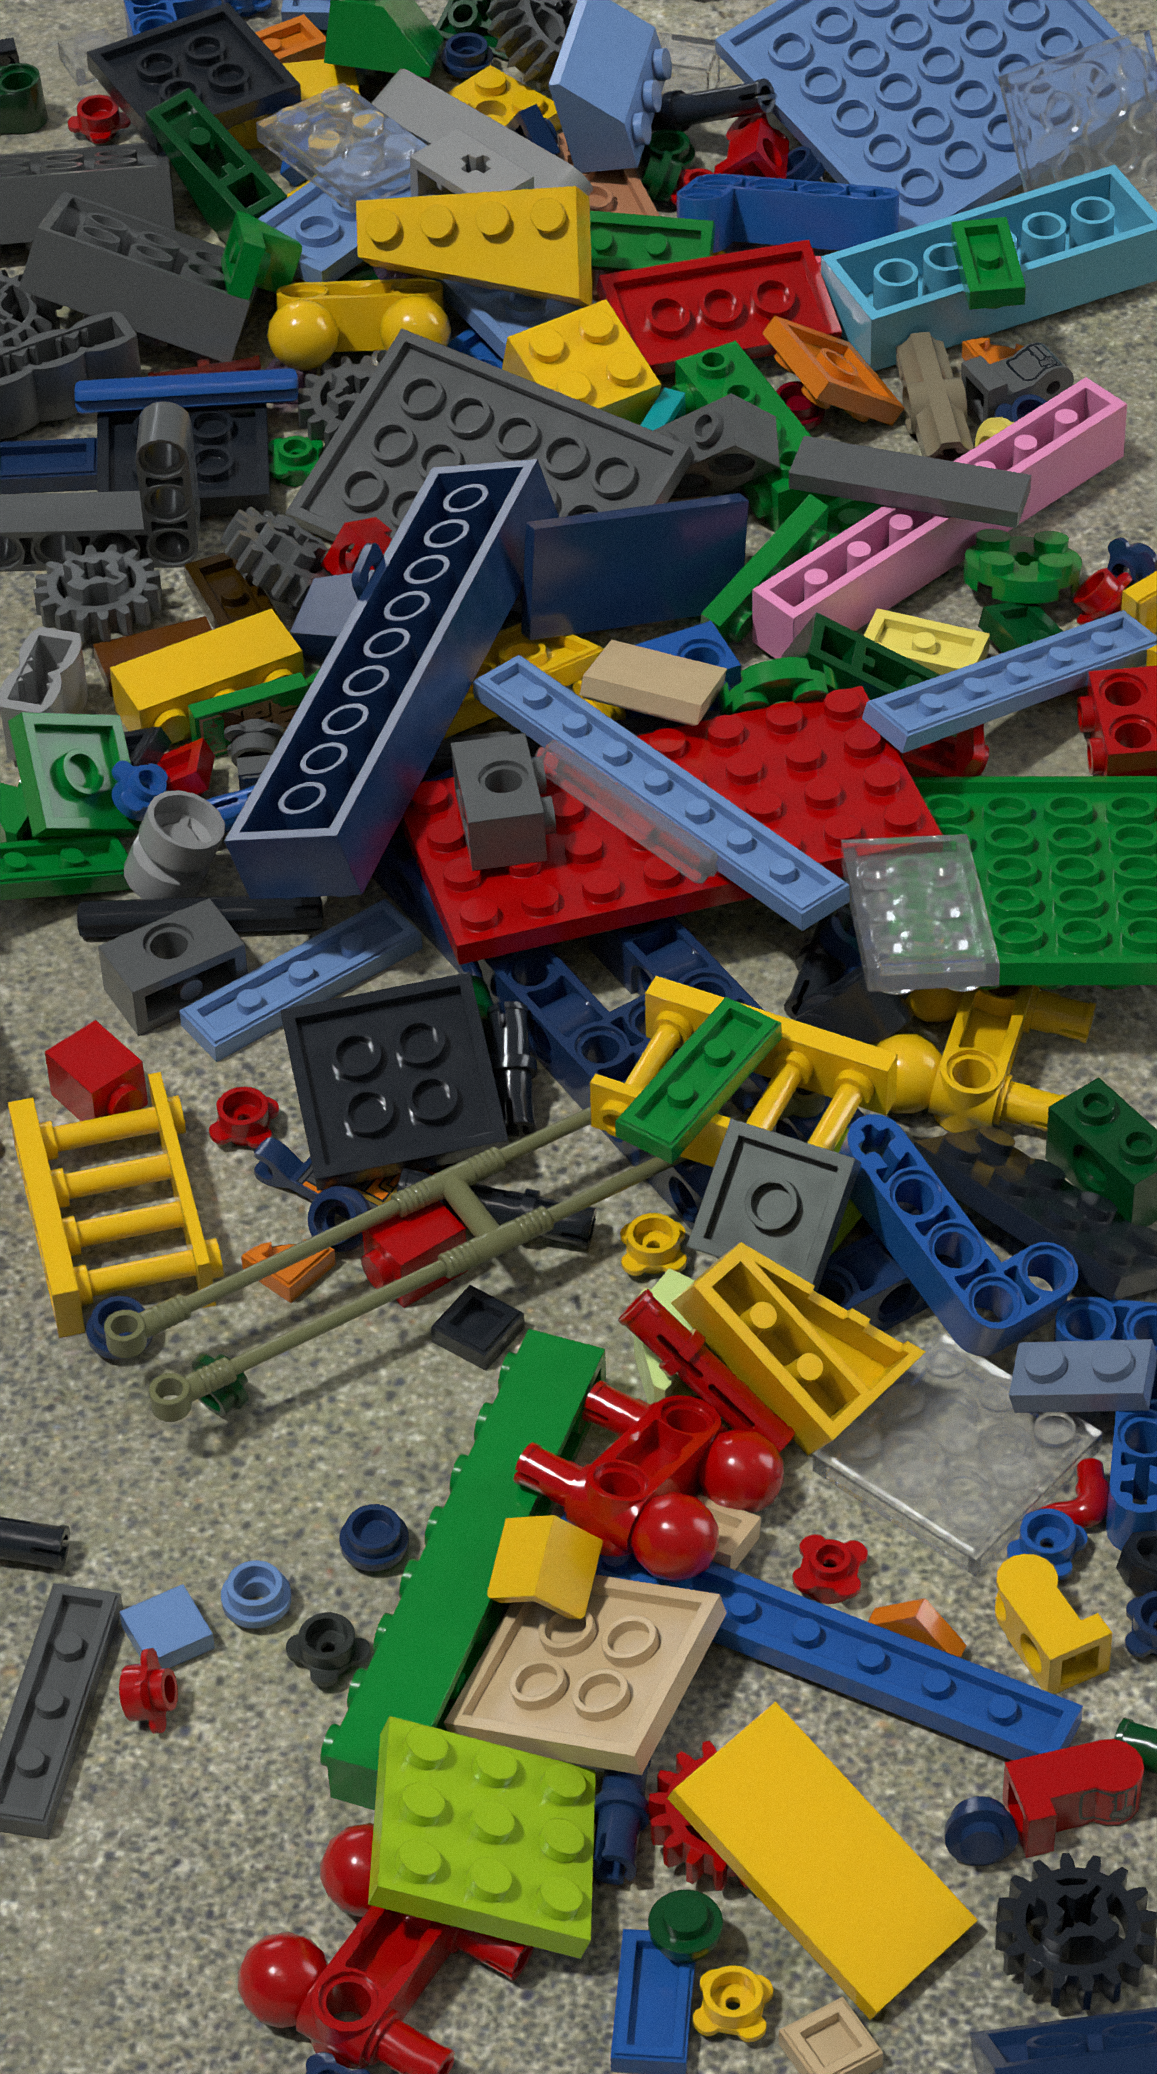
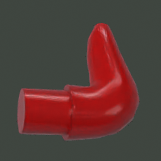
(1091, 1494)

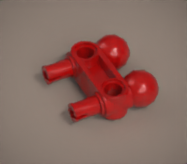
(646, 1481)
(372, 1974)

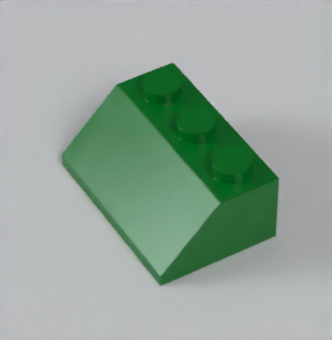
(382, 36)

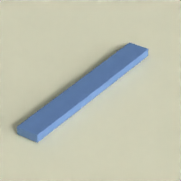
(745, 848)

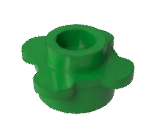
(293, 459)

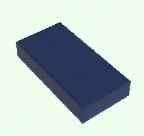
(48, 465)

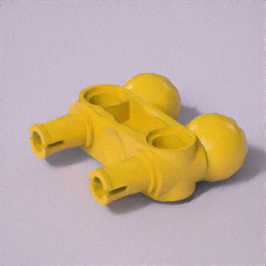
(353, 316)
(973, 1077)

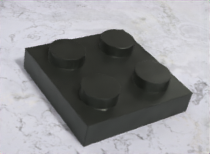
(775, 1199)

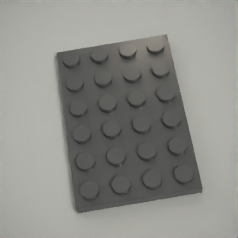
(453, 410)

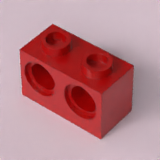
(1121, 721)

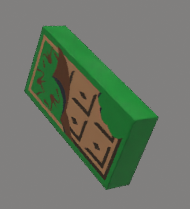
(269, 701)

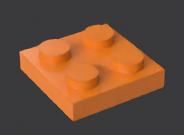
(832, 372)

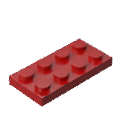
(719, 300)

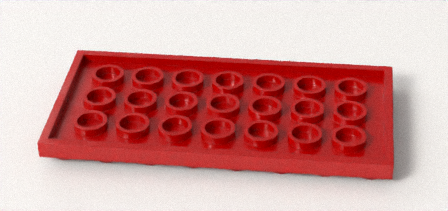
(794, 767)

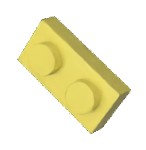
(928, 642)

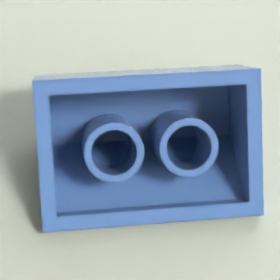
(608, 85)

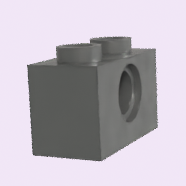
(501, 801)
(171, 964)

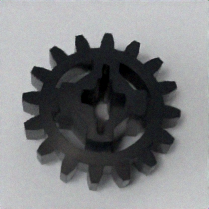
(1077, 1938)

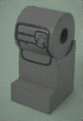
(1029, 371)

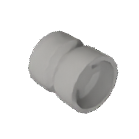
(174, 846)

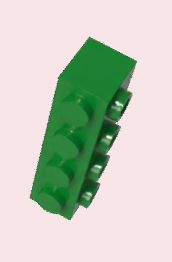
(730, 371)

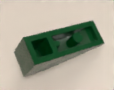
(212, 162)
(855, 658)

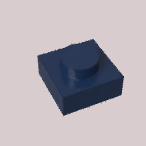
(535, 128)

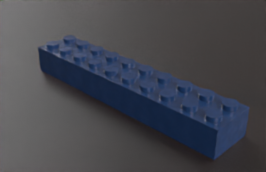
(390, 685)

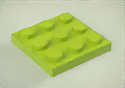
(483, 1837)

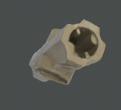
(933, 398)

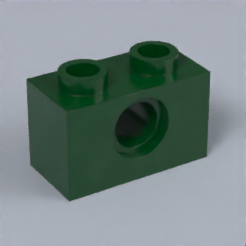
(1106, 1149)

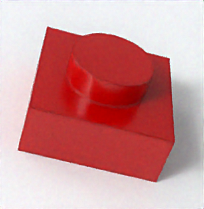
(189, 767)

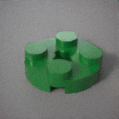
(1022, 566)
(776, 682)

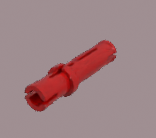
(685, 1355)

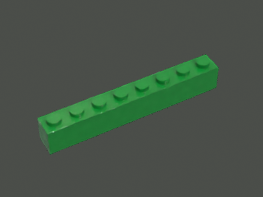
(444, 1606)

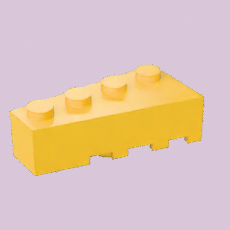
(492, 240)

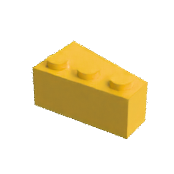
(792, 1344)

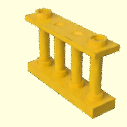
(804, 1058)
(64, 1237)

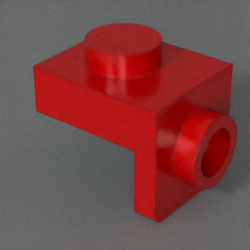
(949, 756)

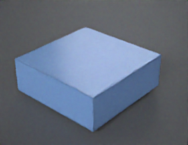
(168, 1625)

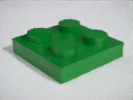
(68, 773)

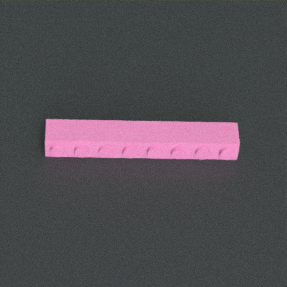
(906, 549)

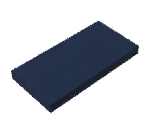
(630, 565)

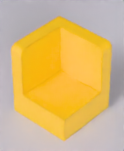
(545, 1563)

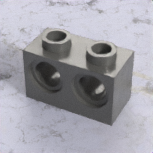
(729, 444)

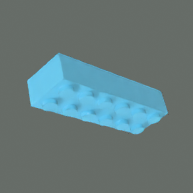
(1070, 241)

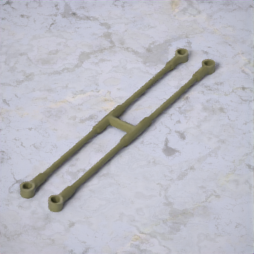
(449, 1184)

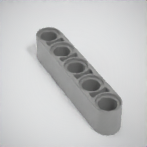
(434, 113)

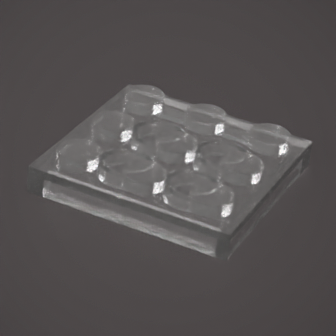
(1087, 113)
(954, 1457)

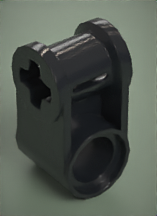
(855, 1012)

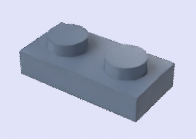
(1083, 1376)

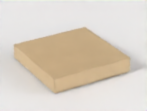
(653, 682)

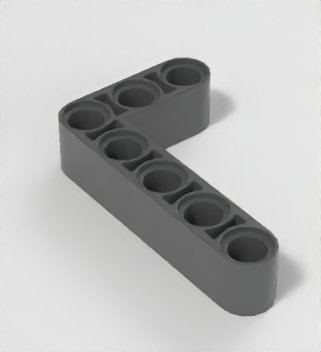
(156, 520)

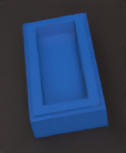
(651, 2009)

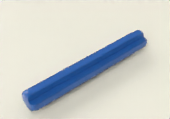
(187, 390)

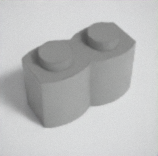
(47, 681)

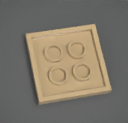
(594, 1684)

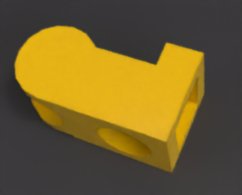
(1045, 1628)

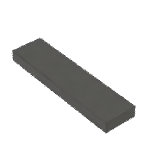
(910, 481)
(53, 1705)

